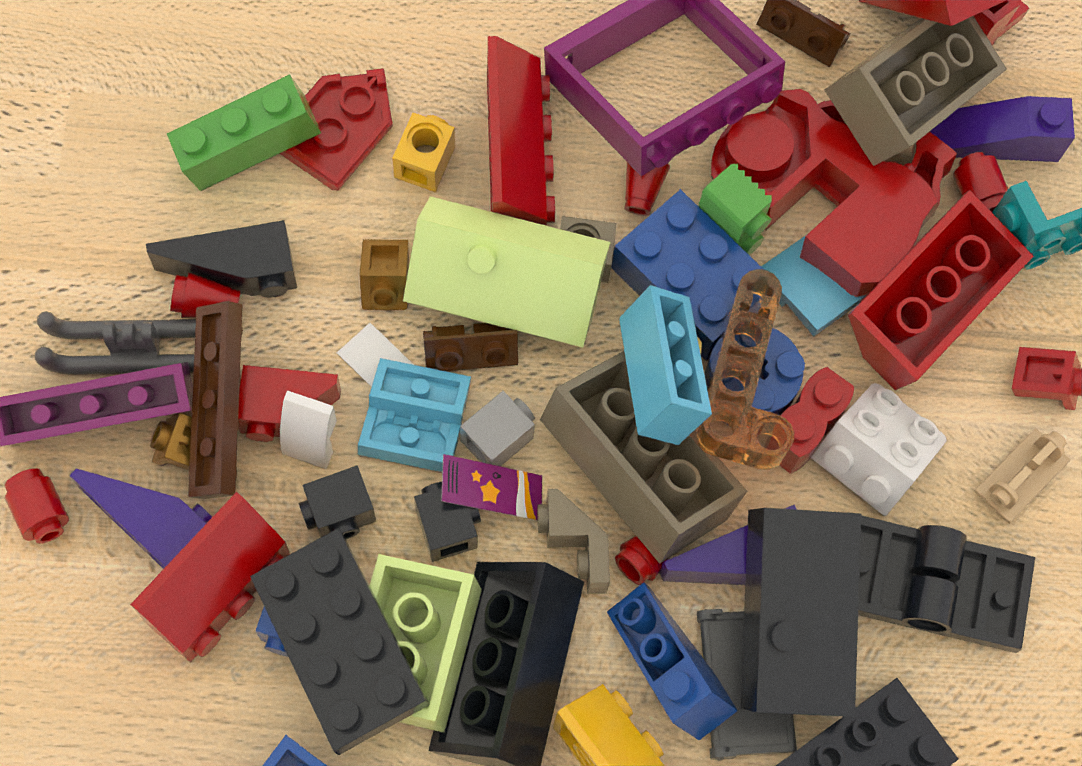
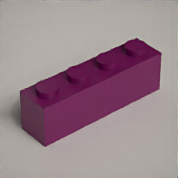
(95, 403)

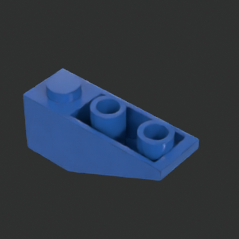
(671, 664)

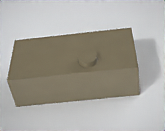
(914, 84)
(656, 487)

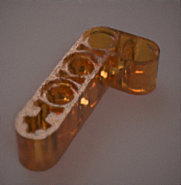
(746, 365)

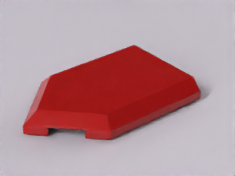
(352, 120)

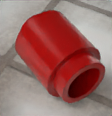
(982, 177)
(35, 506)

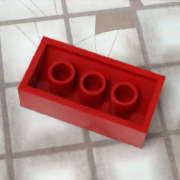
(518, 133)
(936, 291)

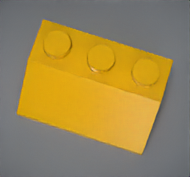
(602, 734)

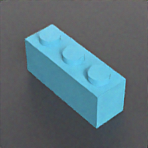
(664, 366)

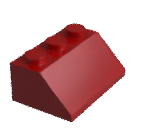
(210, 579)

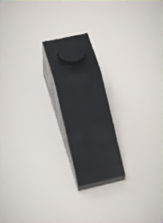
(243, 258)

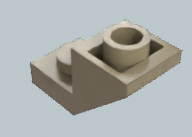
(573, 528)

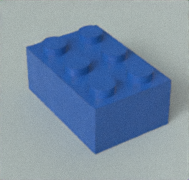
(690, 256)

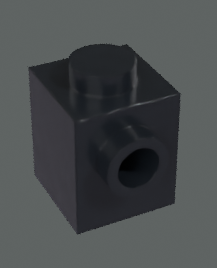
(337, 503)
(445, 525)

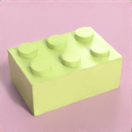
(432, 621)

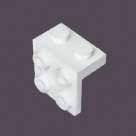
(879, 448)

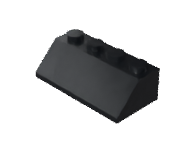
(511, 665)

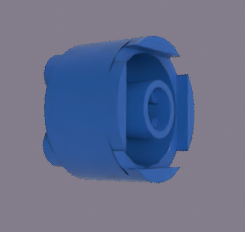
(779, 375)

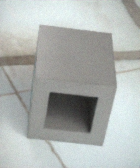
(498, 430)

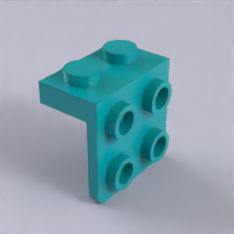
(1027, 222)

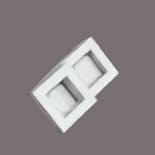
(307, 429)

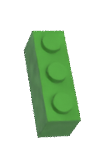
(243, 133)

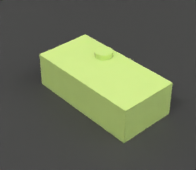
(505, 271)

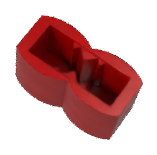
(813, 416)

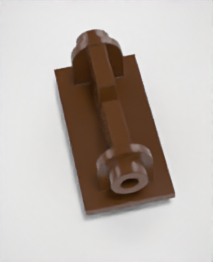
(804, 29)
(452, 350)

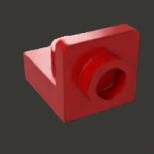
(1048, 375)

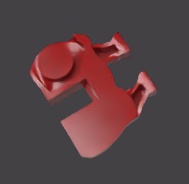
(878, 206)

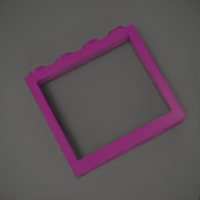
(629, 24)

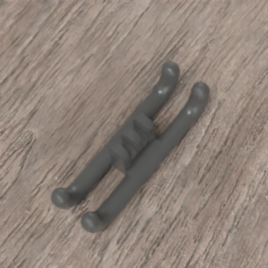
(131, 344)

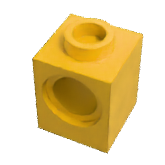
(424, 168)

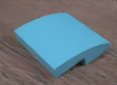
(808, 291)
(413, 415)

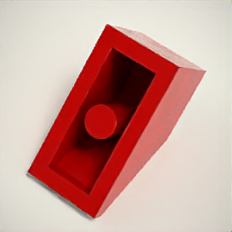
(263, 395)

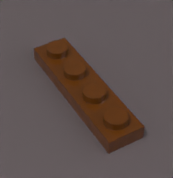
(215, 401)

